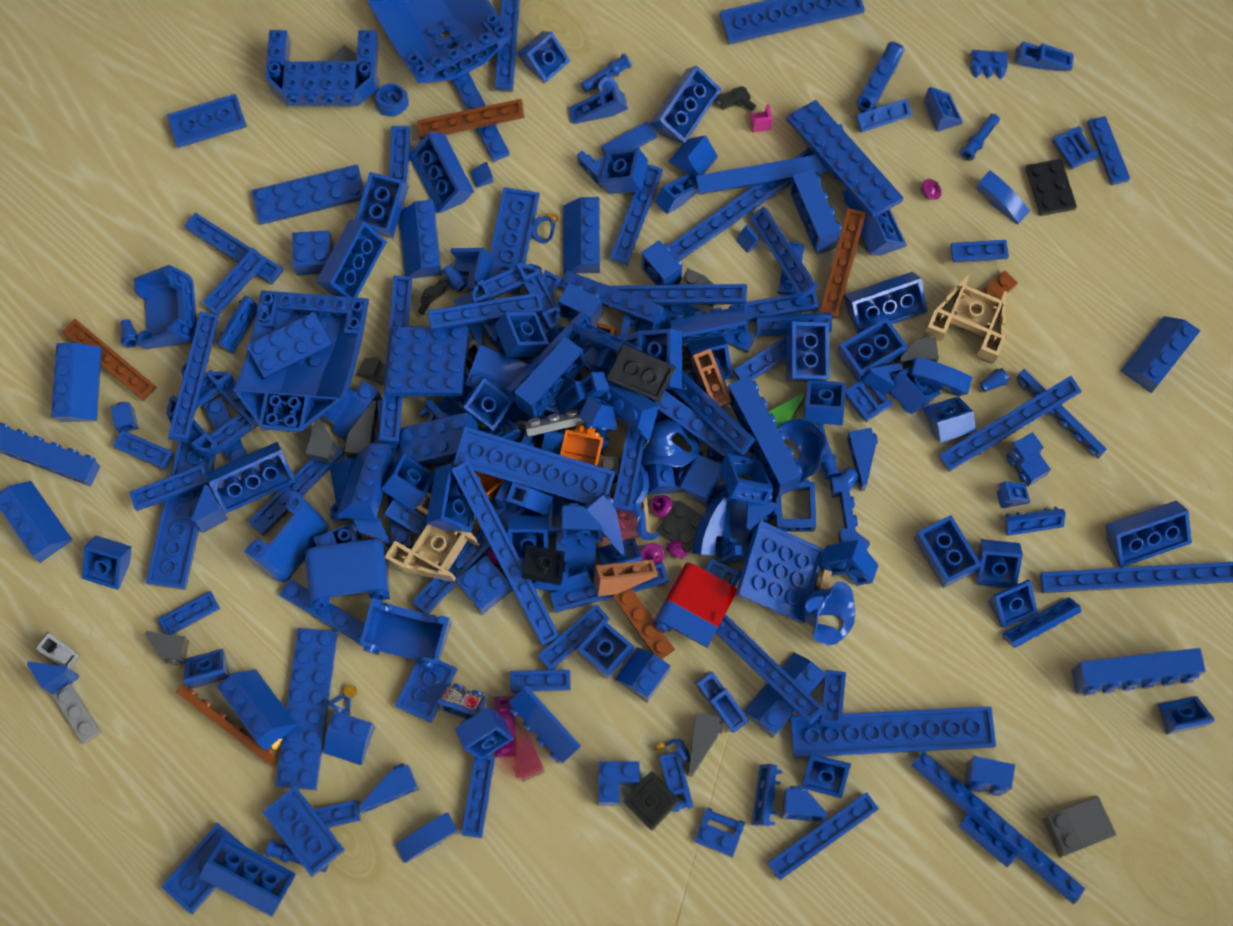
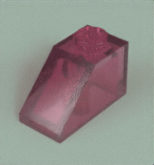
(527, 760)

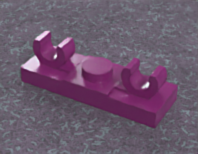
(501, 707)

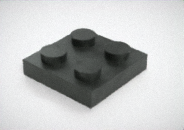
(680, 525)
(651, 801)

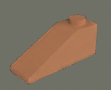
(710, 377)
(618, 577)

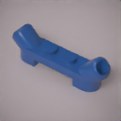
(880, 77)
(841, 488)

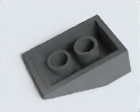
(1079, 827)

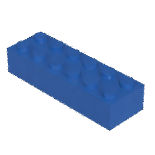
(769, 443)
(1138, 670)

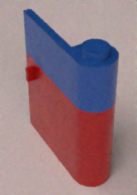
(695, 605)

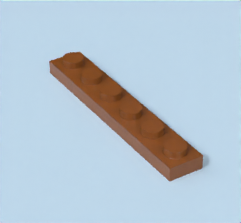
(472, 118)
(843, 262)
(111, 360)
(220, 719)

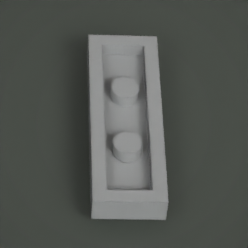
(553, 422)
(76, 713)

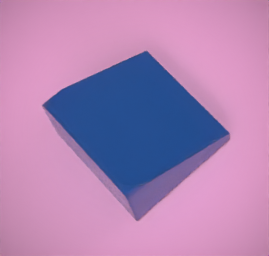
(482, 175)
(747, 239)

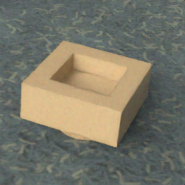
(823, 580)

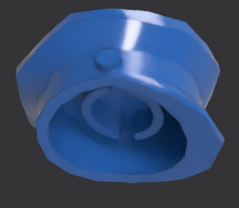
(391, 100)

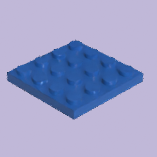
(427, 361)
(779, 571)

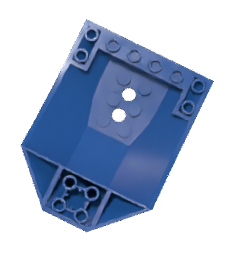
(416, 31)
(315, 385)

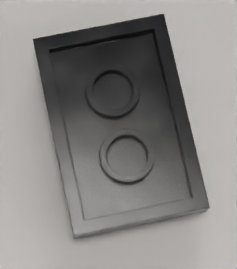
(1050, 187)
(640, 372)

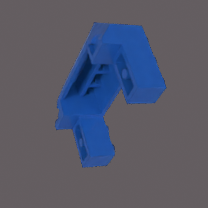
(322, 81)

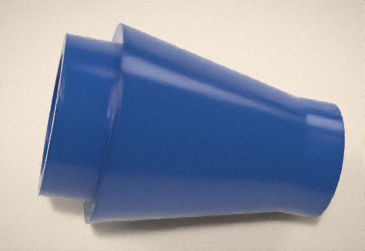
(456, 279)
(128, 334)
(994, 380)

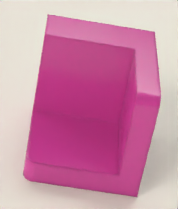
(761, 120)

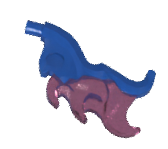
(634, 523)

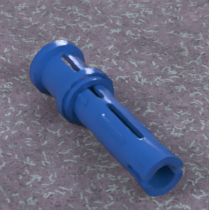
(614, 68)
(976, 142)
(828, 463)
(283, 852)

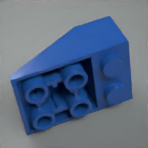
(666, 478)

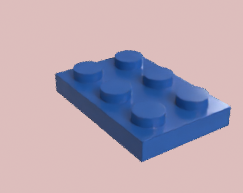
(424, 689)

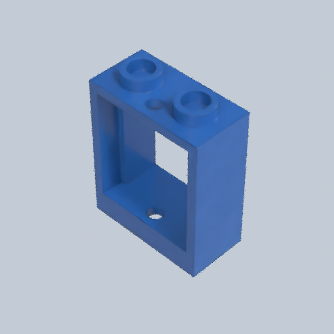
(753, 491)
(798, 525)

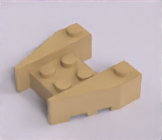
(975, 313)
(432, 552)

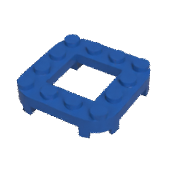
(512, 279)
(229, 433)

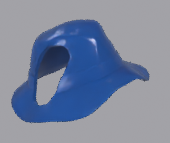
(810, 443)
(662, 449)
(832, 601)

